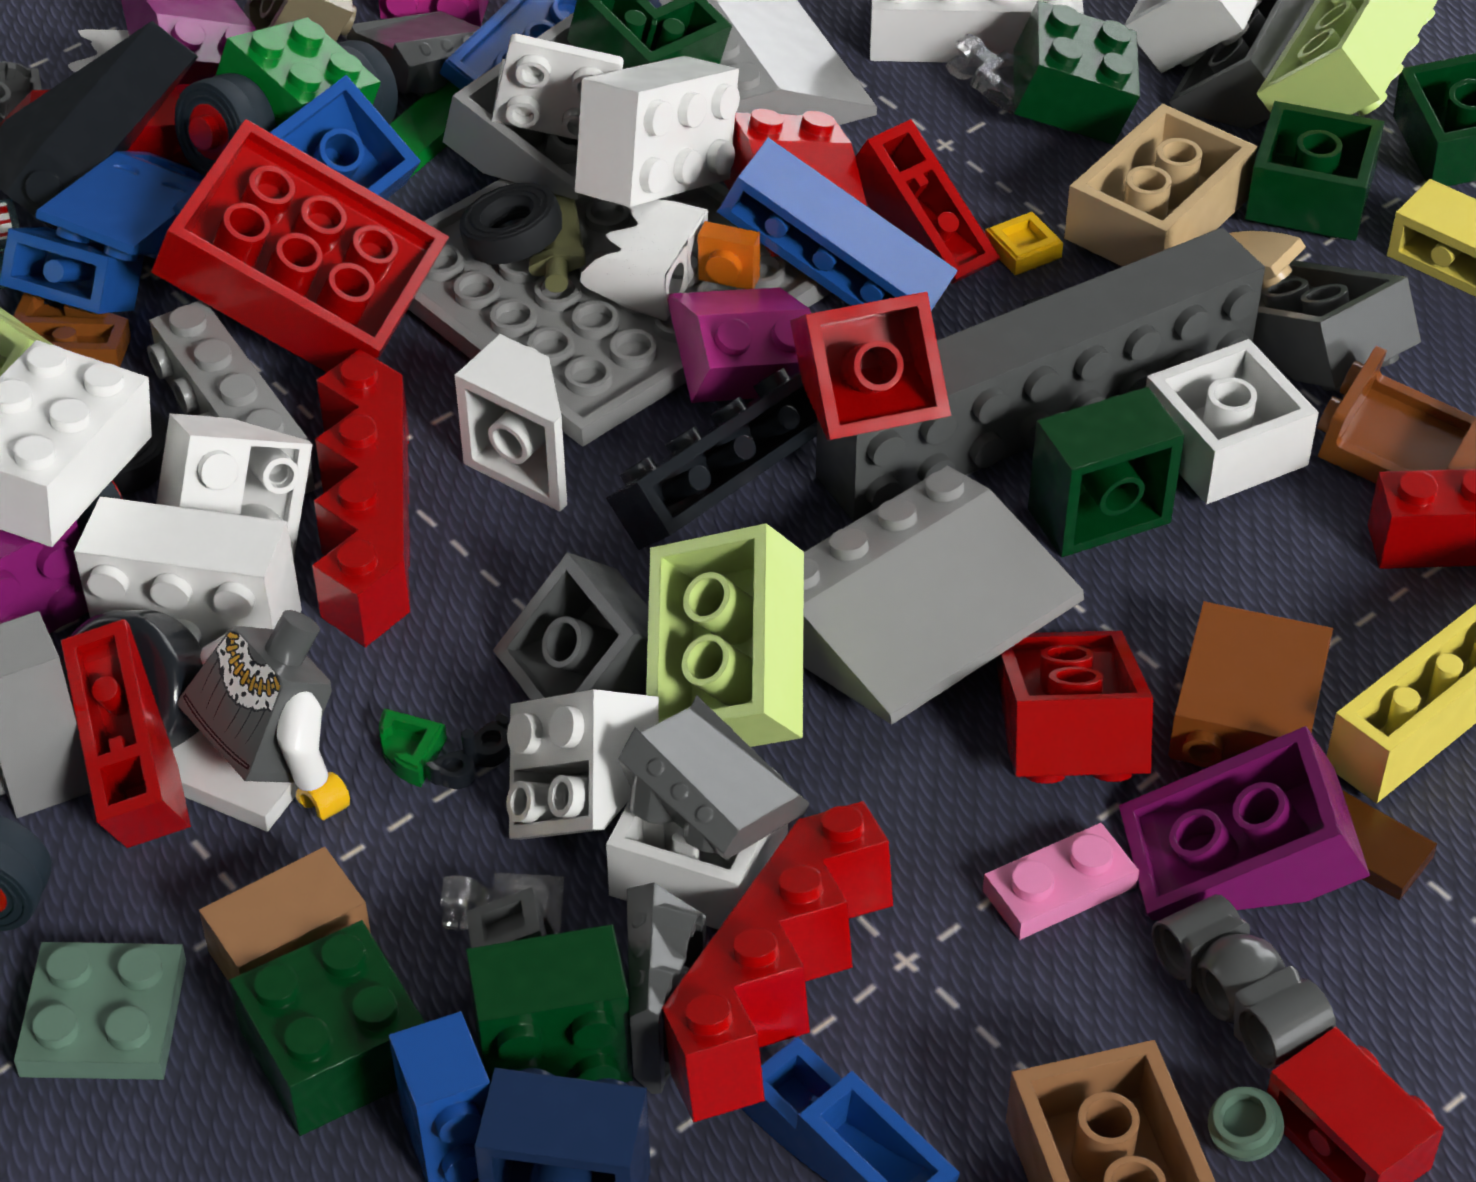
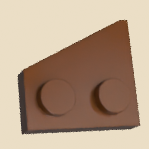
(77, 330)

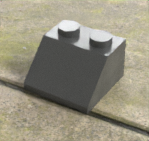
(579, 634)

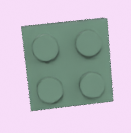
(101, 1011)

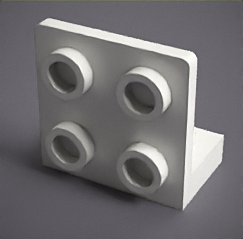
(543, 84)

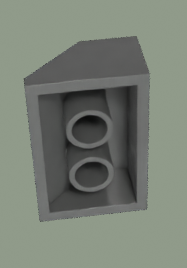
(1228, 77)

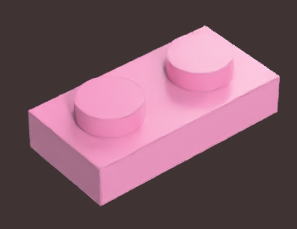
(1060, 881)

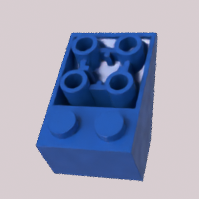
(122, 204)

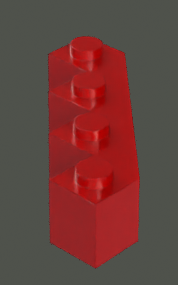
(364, 499)
(779, 935)

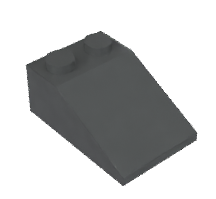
(1330, 317)

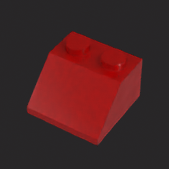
(871, 365)

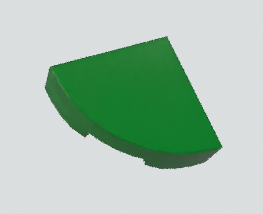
(410, 744)

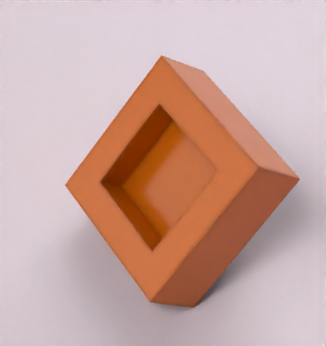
(728, 255)

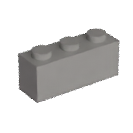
(38, 728)

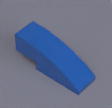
(841, 1124)

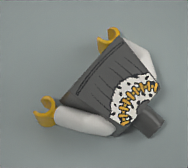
(265, 706)

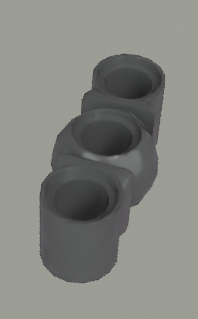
(1242, 980)

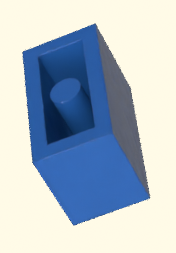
(69, 271)
(441, 1095)

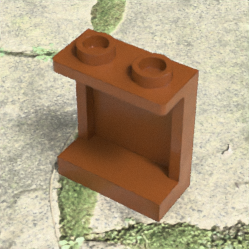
(1393, 426)
(1246, 683)

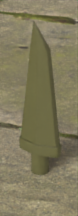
(564, 253)

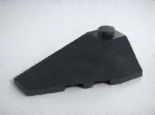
(89, 116)

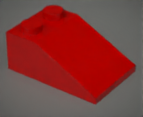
(809, 137)
(1075, 707)

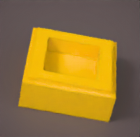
(1024, 243)

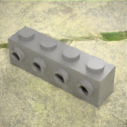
(213, 372)

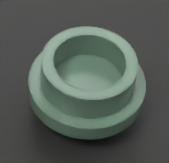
(1246, 1124)

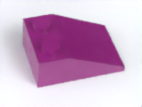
(194, 23)
(1248, 829)

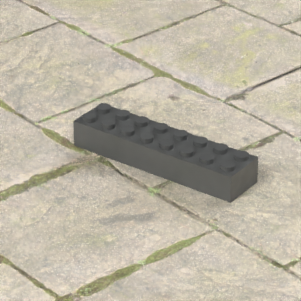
(1054, 359)

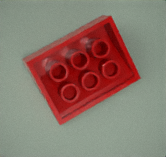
(297, 251)

